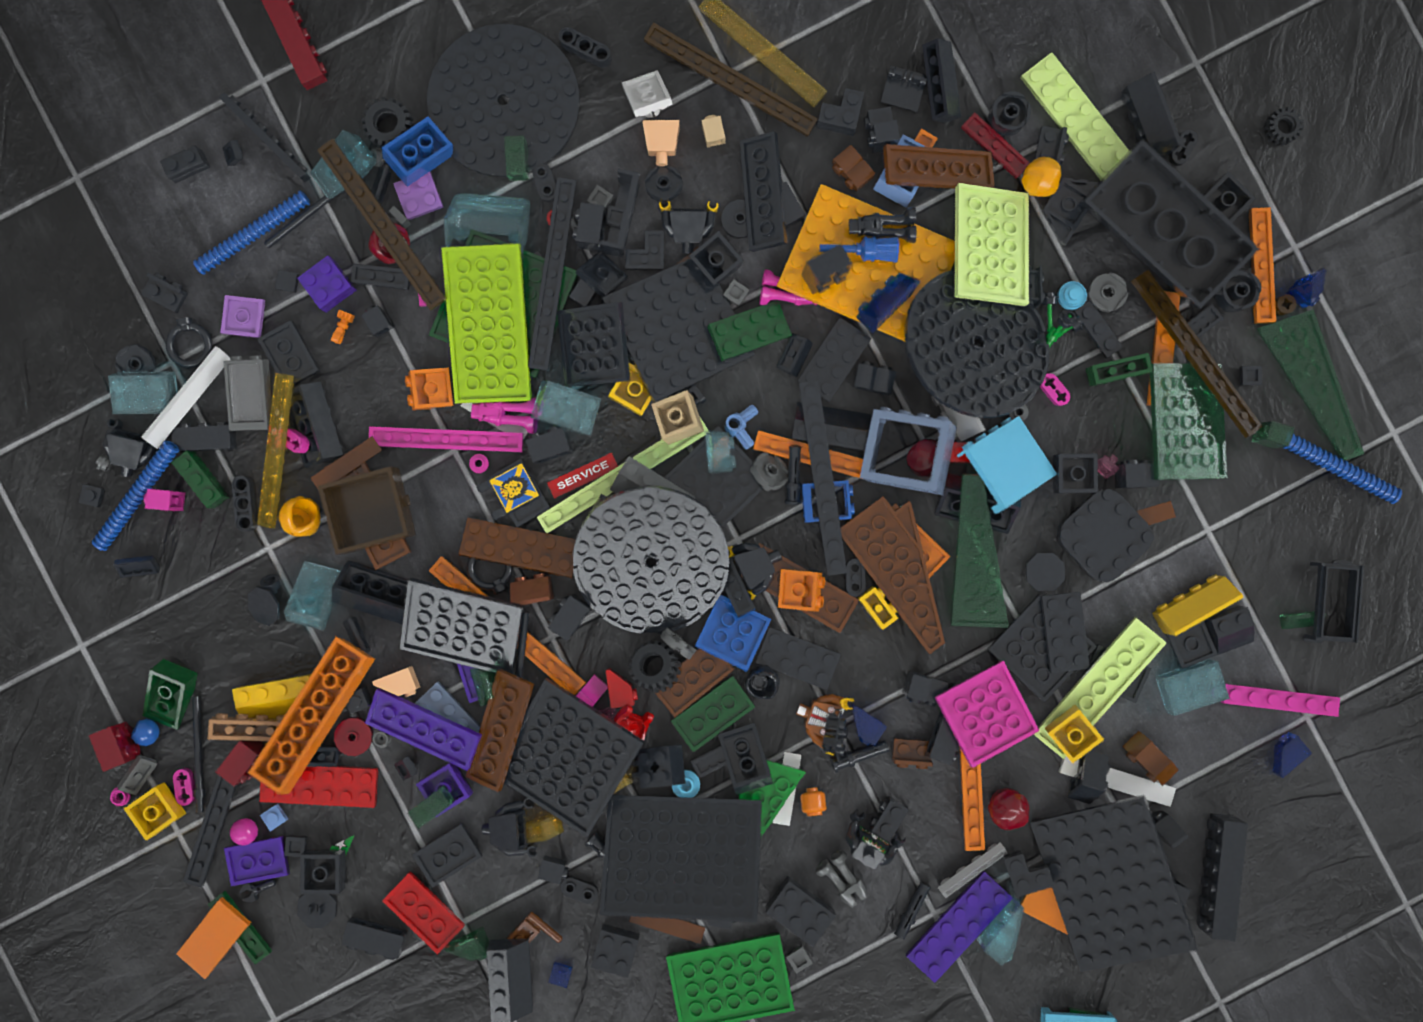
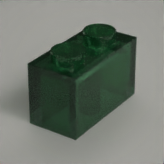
(516, 158)
(1273, 435)
(431, 807)

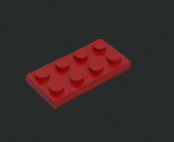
(423, 912)

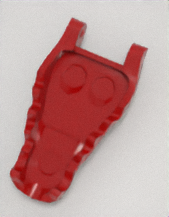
(632, 722)

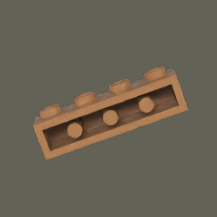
(243, 727)

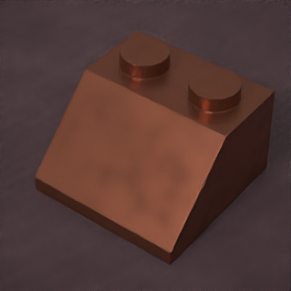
(531, 590)

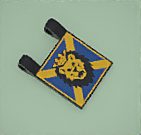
(512, 489)

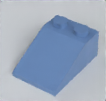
(898, 193)

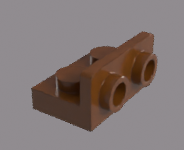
(910, 752)

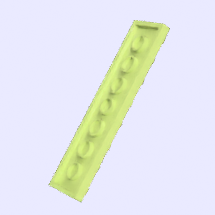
(1074, 110)
(1108, 677)

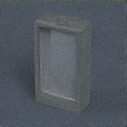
(248, 393)

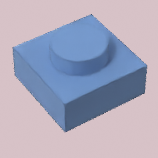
(274, 817)

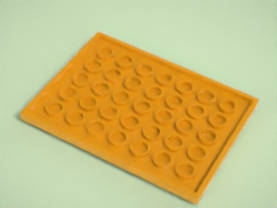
(829, 224)

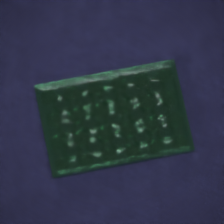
(1186, 425)

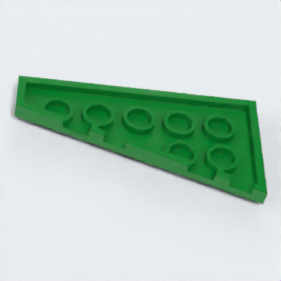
(774, 795)

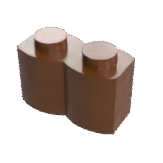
(852, 168)

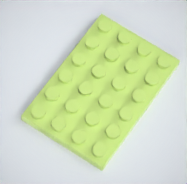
(991, 244)

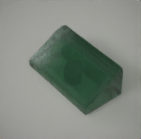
(1297, 620)

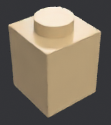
(713, 131)

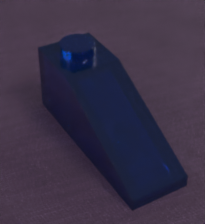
(1308, 288)

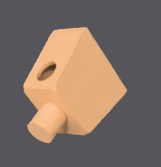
(661, 138)

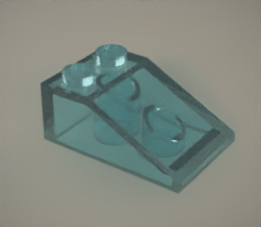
(357, 154)
(719, 452)
(311, 596)
(1002, 933)

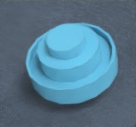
(1072, 295)
(691, 787)

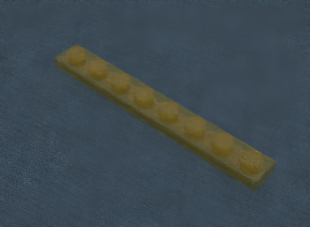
(763, 50)
(275, 450)

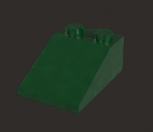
(169, 693)

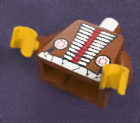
(817, 714)

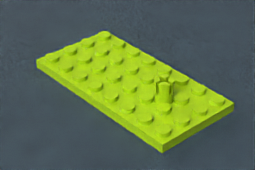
(487, 323)

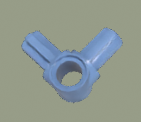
(741, 419)

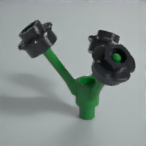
(1066, 319)

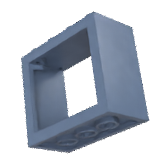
(942, 458)

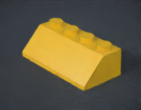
(1196, 605)
(269, 697)

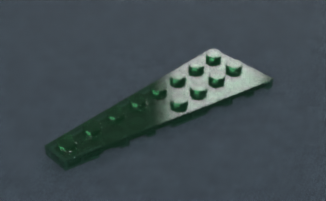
(1307, 363)
(977, 580)

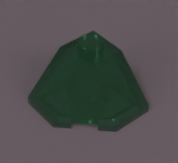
(470, 946)

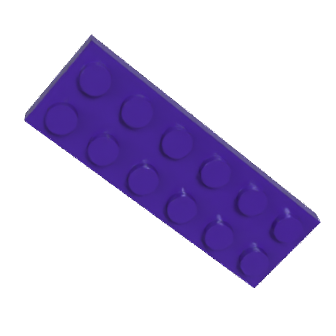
(423, 729)
(959, 926)

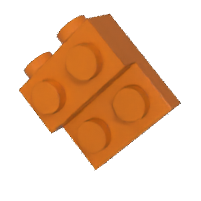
(429, 388)
(801, 590)

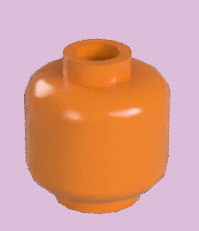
(813, 802)

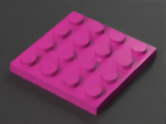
(987, 714)

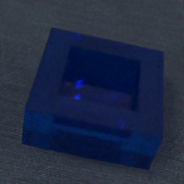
(560, 974)

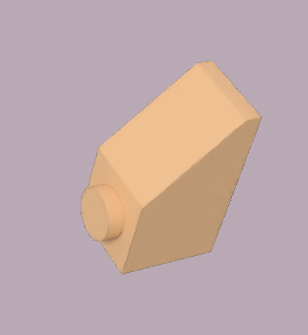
(399, 683)

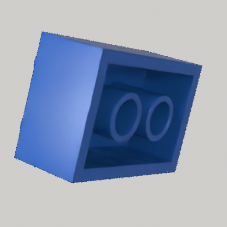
(417, 151)

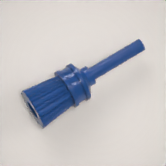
(871, 249)

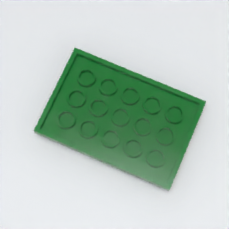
(731, 981)

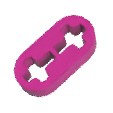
(1059, 387)
(296, 441)
(184, 786)

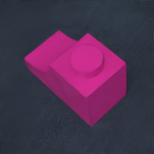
(592, 690)

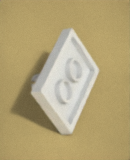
(647, 94)

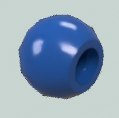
(145, 732)

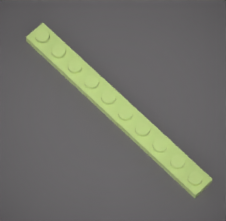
(588, 495)

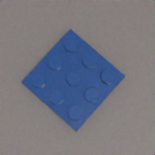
(732, 637)

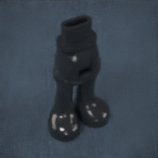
(872, 225)

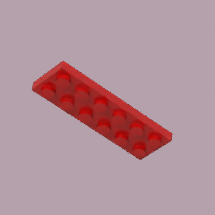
(329, 787)

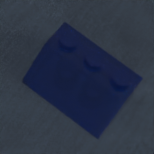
(887, 300)

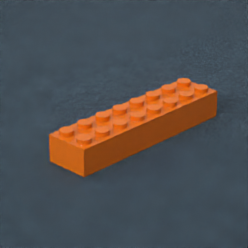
(311, 716)

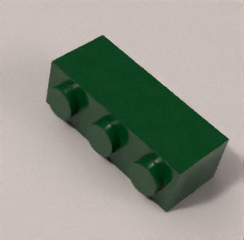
(1119, 369)
(200, 479)

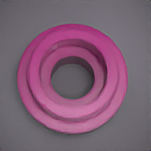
(485, 463)
(115, 799)

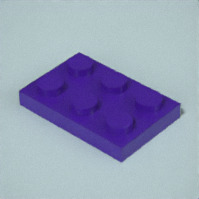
(257, 861)

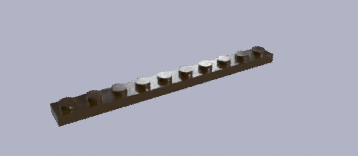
(730, 79)
(382, 224)
(1196, 354)

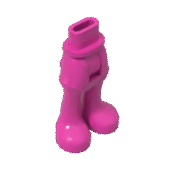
(768, 294)
(495, 413)

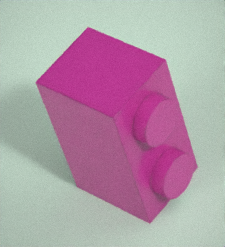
(164, 500)

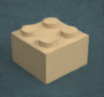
(677, 417)

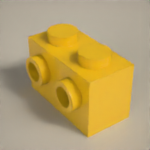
(877, 607)

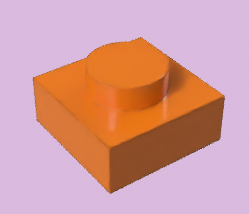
(925, 138)

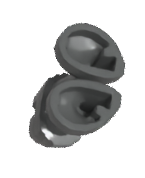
(845, 890)

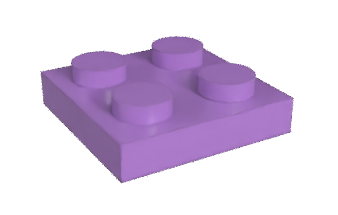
(419, 197)
(242, 316)

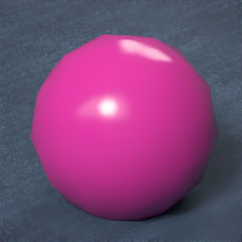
(243, 831)

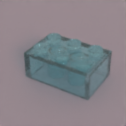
(141, 391)
(565, 408)
(1192, 687)

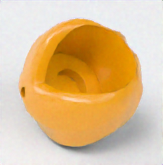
(1042, 177)
(300, 516)

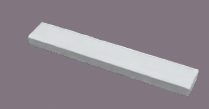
(185, 398)
(1128, 783)

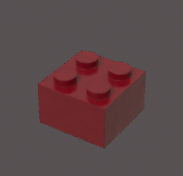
(114, 746)
(240, 761)

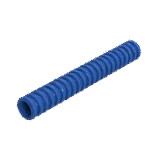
(251, 232)
(1344, 469)
(134, 497)

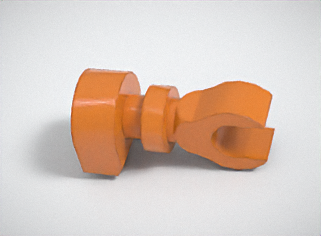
(338, 334)

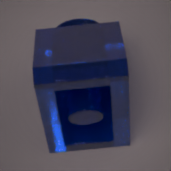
(867, 726)
(1288, 754)

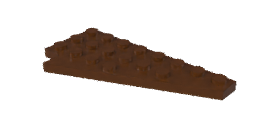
(893, 557)

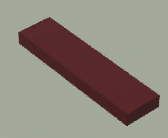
(994, 143)

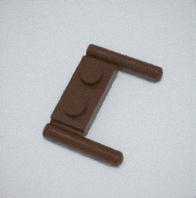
(531, 926)

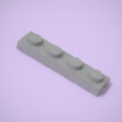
(977, 866)

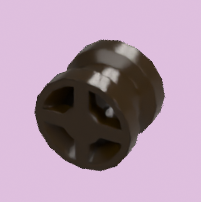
(1281, 308)

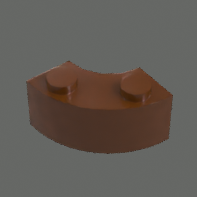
(1150, 758)

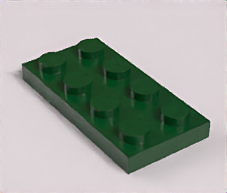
(749, 330)
(713, 713)

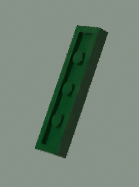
(250, 940)

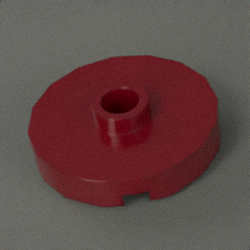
(363, 735)

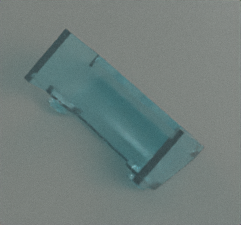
(489, 216)

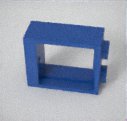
(807, 502)

